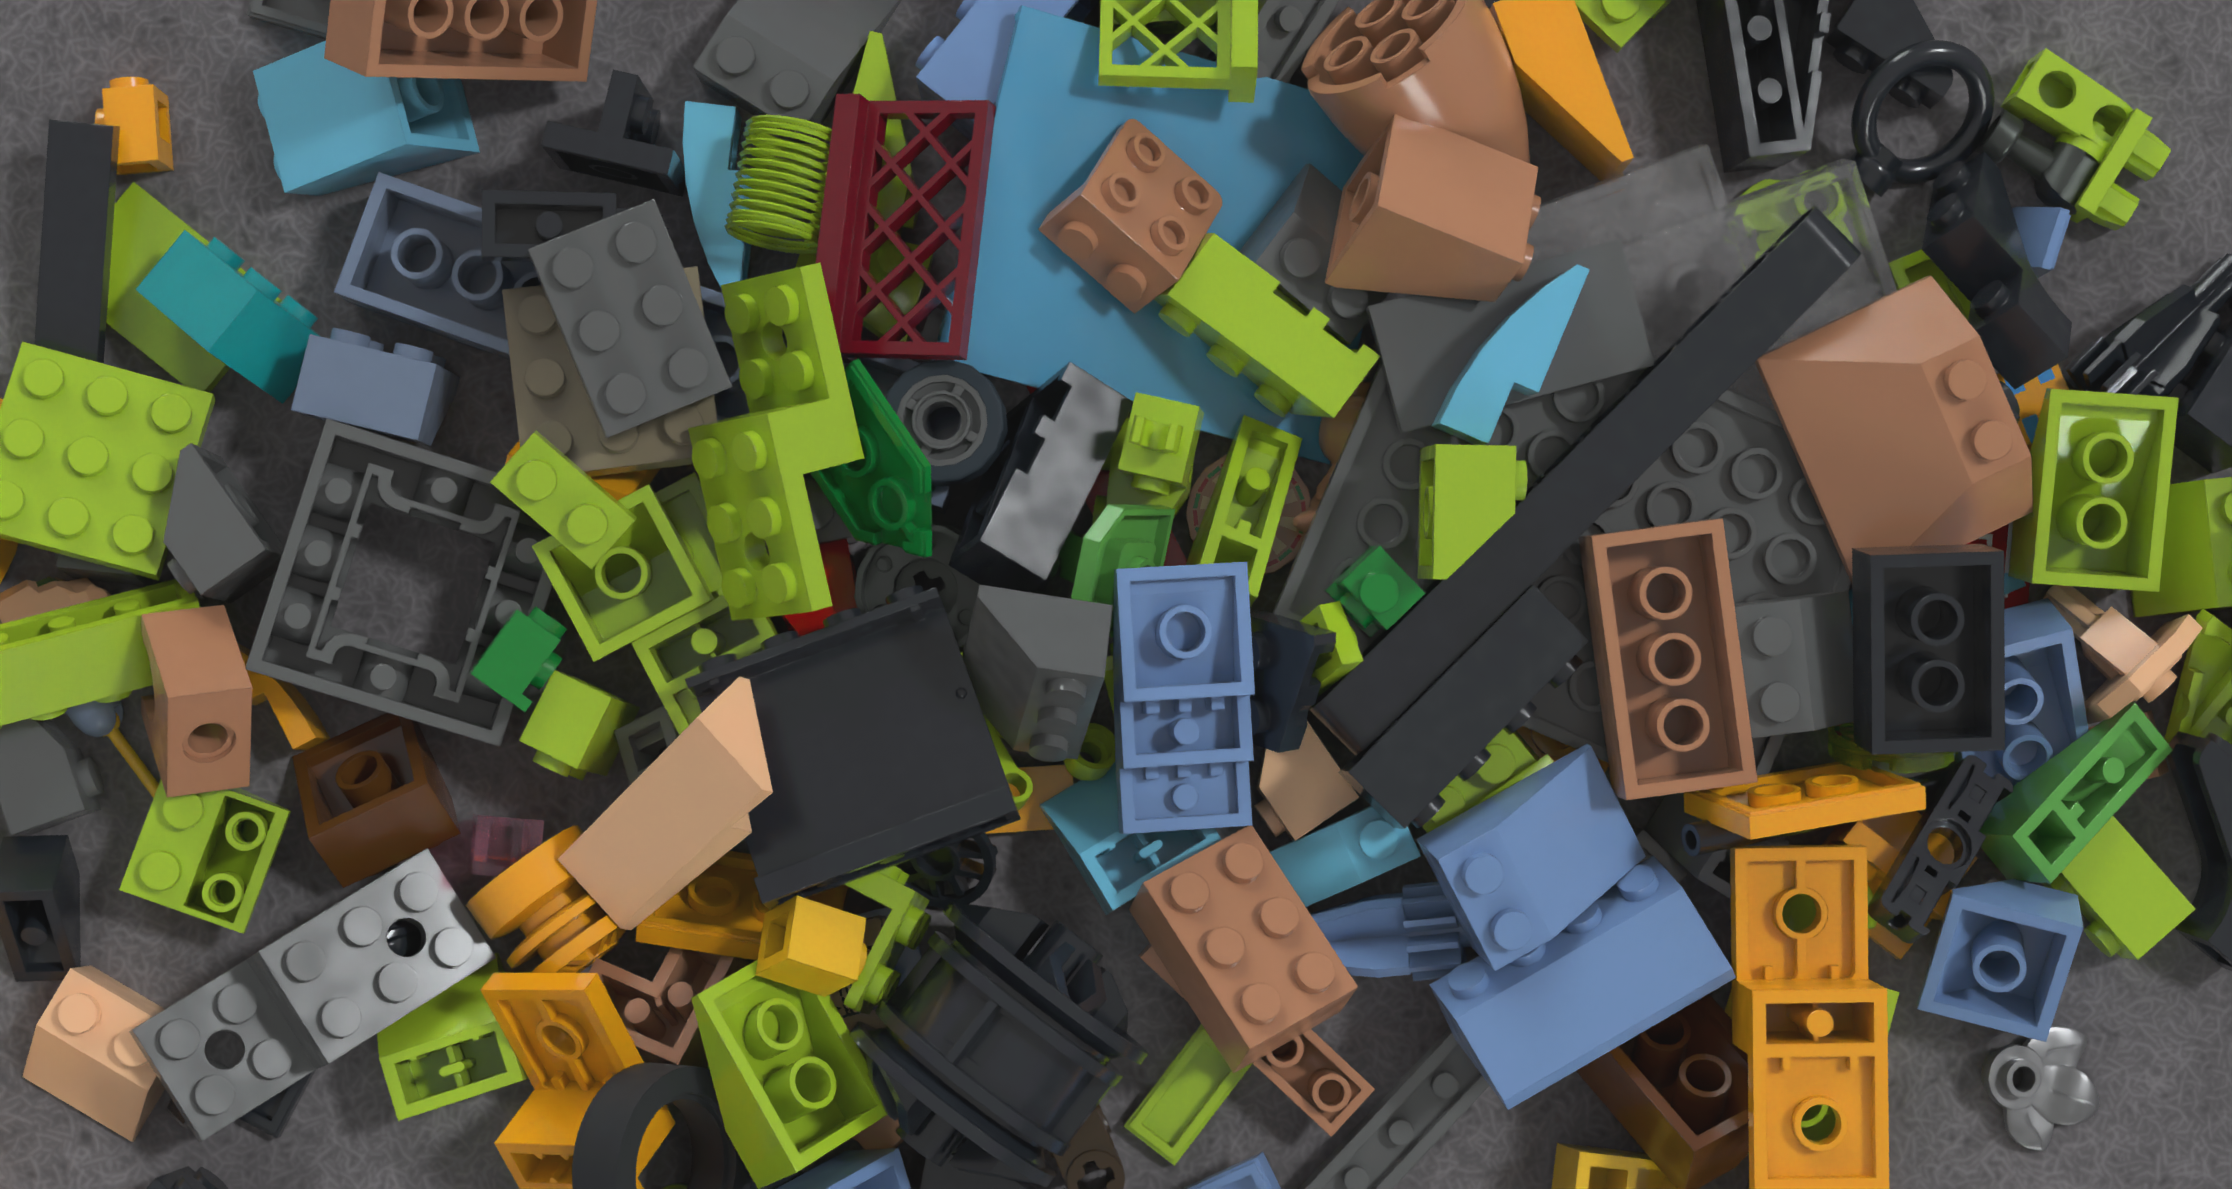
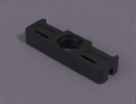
(1916, 877)

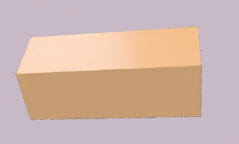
(676, 813)

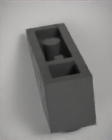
(44, 777)

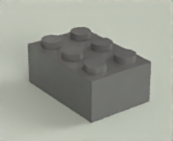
(629, 318)

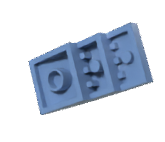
(1182, 697)

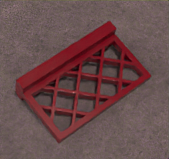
(851, 212)

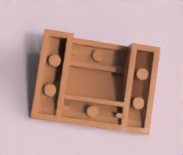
(1901, 424)

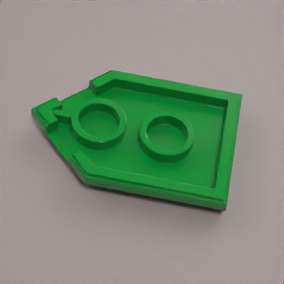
(889, 490)

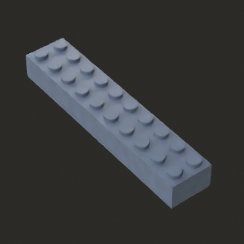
(424, 267)

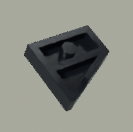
(1283, 679)

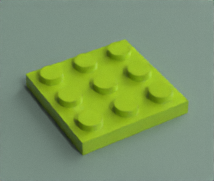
(93, 458)

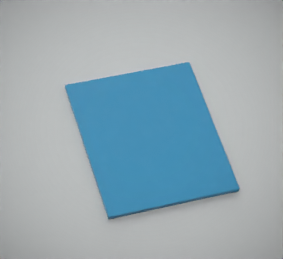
(1048, 133)

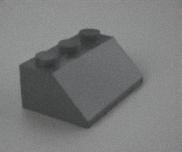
(1037, 667)

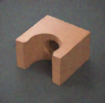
(199, 701)

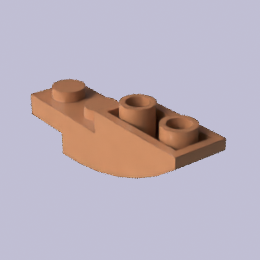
(1303, 1070)

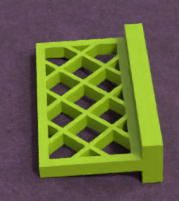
(1234, 47)

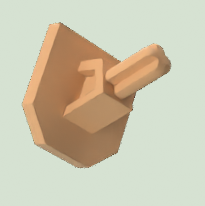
(2122, 652)

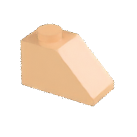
(1301, 788)

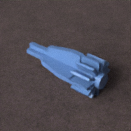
(1397, 934)

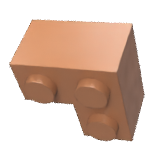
(661, 1011)

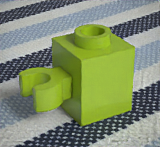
(1160, 443)

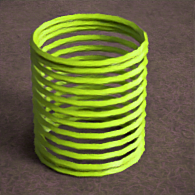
(777, 207)

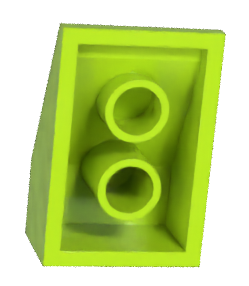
(2097, 491)
(782, 1073)

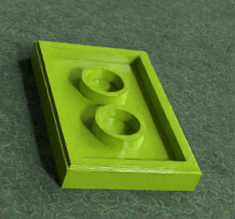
(139, 240)

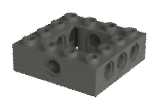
(296, 628)

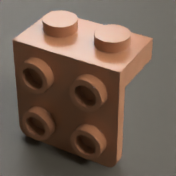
(1135, 217)

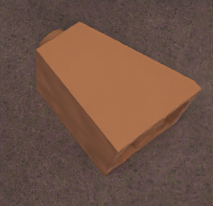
(1434, 217)

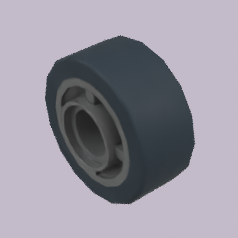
(982, 413)

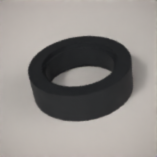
(623, 1109)

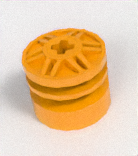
(549, 909)

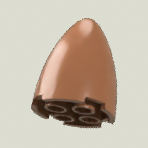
(1423, 62)

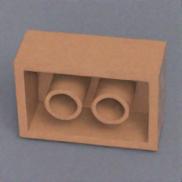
(1242, 948)

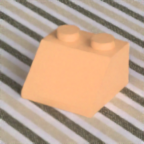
(88, 1054)

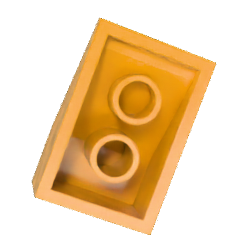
(1563, 81)

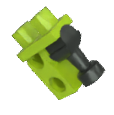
(2093, 142)

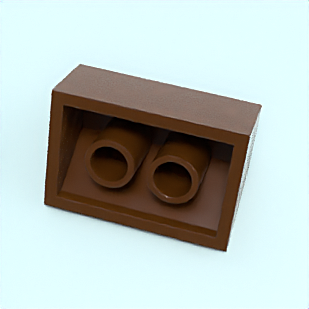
(1680, 1093)

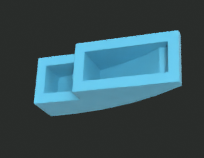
(710, 160)
(1510, 358)

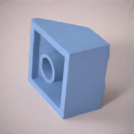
(2003, 956)

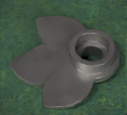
(2050, 1087)

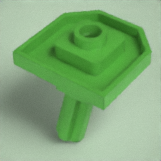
(1117, 540)

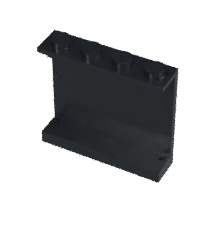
(864, 746)

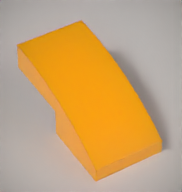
(290, 707)

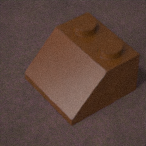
(373, 797)

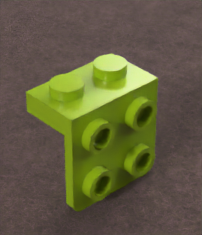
(902, 929)

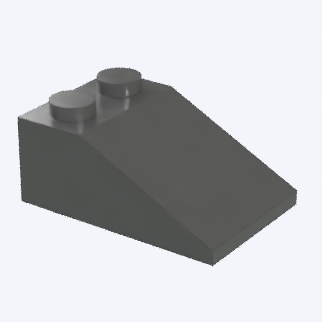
(790, 54)

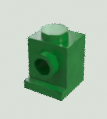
(1375, 591)
(521, 656)

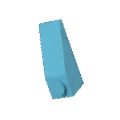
(1344, 855)

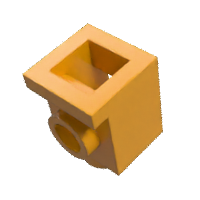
(143, 123)

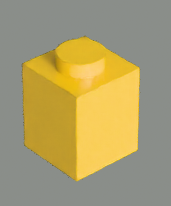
(811, 946)

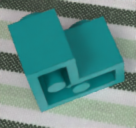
(232, 312)

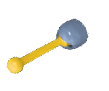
(104, 720)

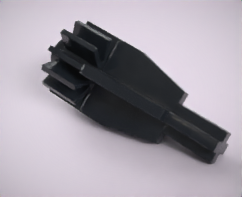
(2158, 344)

